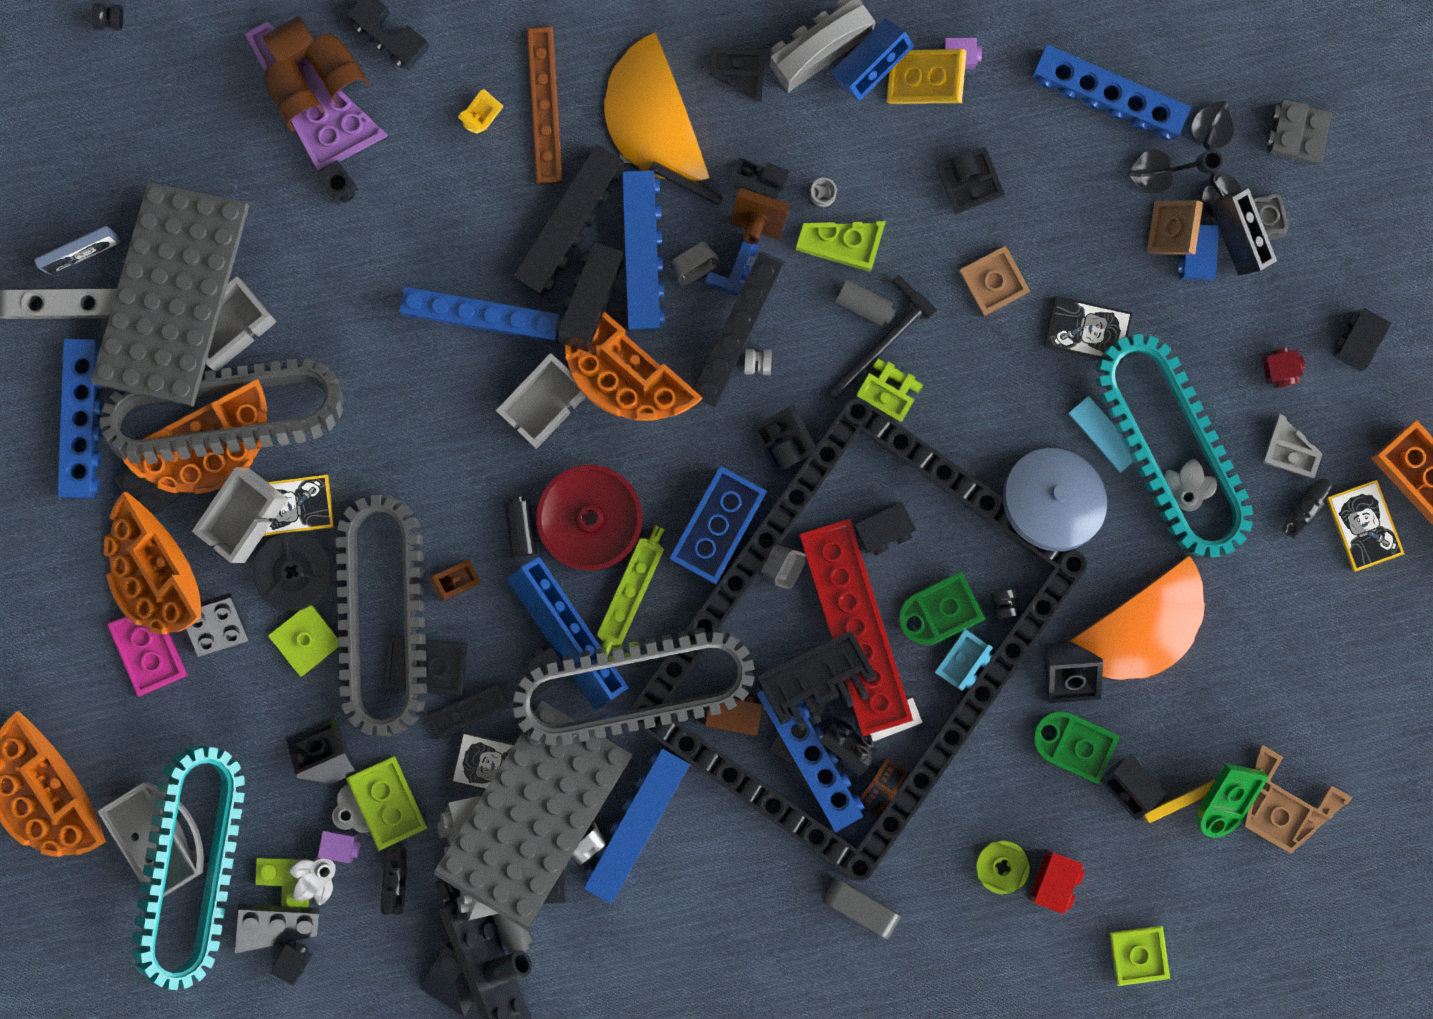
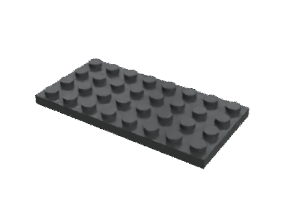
(170, 294)
(532, 819)

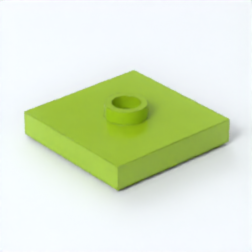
(305, 640)
(1139, 955)

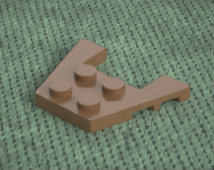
(1284, 817)

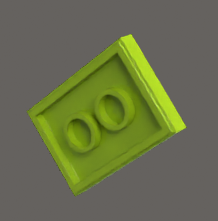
(386, 803)

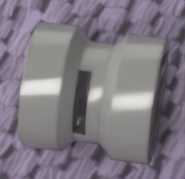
(825, 188)
(763, 365)

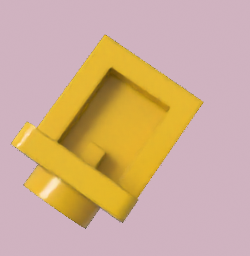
(480, 112)

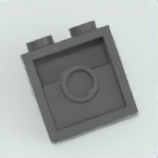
(1299, 132)

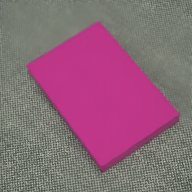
(147, 656)

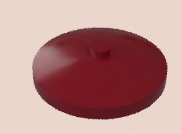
(589, 517)

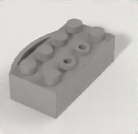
(821, 44)
(132, 815)
(450, 825)

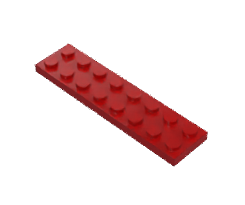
(851, 606)

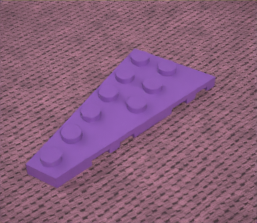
(326, 135)

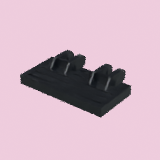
(818, 675)

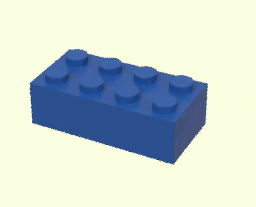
(718, 525)

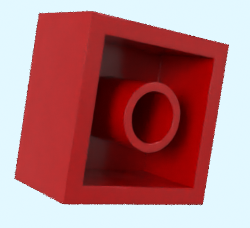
(1056, 882)

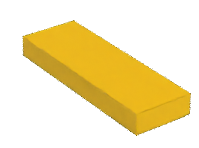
(1178, 802)

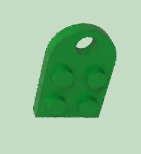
(943, 610)
(1076, 746)
(1229, 799)

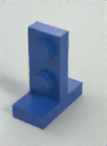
(739, 272)

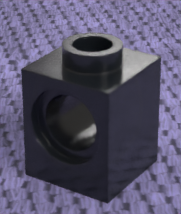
(330, 174)
(291, 962)

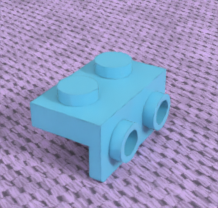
(964, 660)

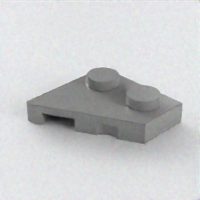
(1291, 450)

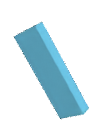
(1102, 433)

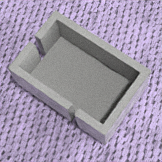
(238, 320)
(542, 401)
(239, 515)

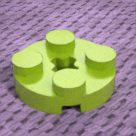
(1016, 860)

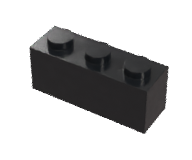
(1243, 232)

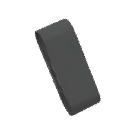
(861, 908)

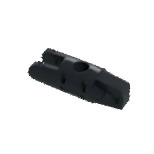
(1307, 508)
(394, 881)

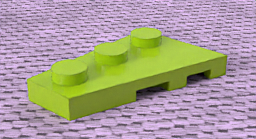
(842, 243)

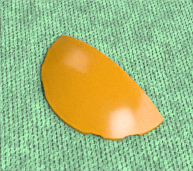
(649, 114)

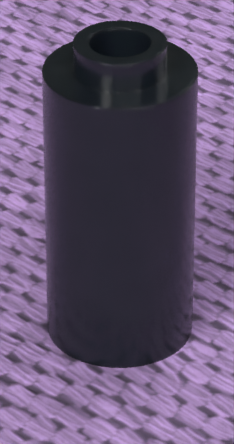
(520, 527)

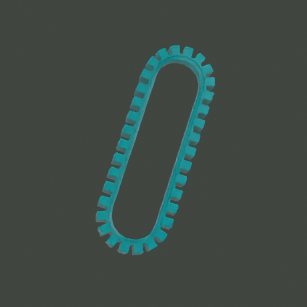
(1198, 546)
(212, 893)

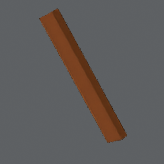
(544, 105)

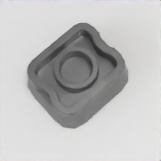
(1272, 215)
(694, 263)
(784, 566)
(589, 845)

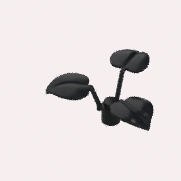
(1214, 127)

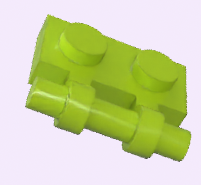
(885, 397)

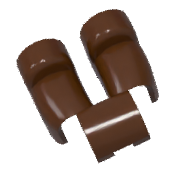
(283, 79)

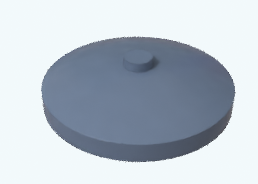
(1054, 499)

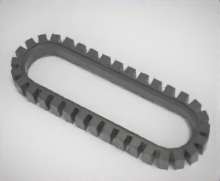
(199, 441)
(528, 684)
(361, 717)

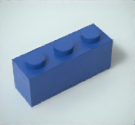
(872, 59)

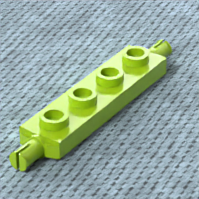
(631, 590)

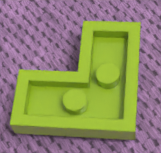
(276, 873)

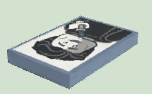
(77, 250)

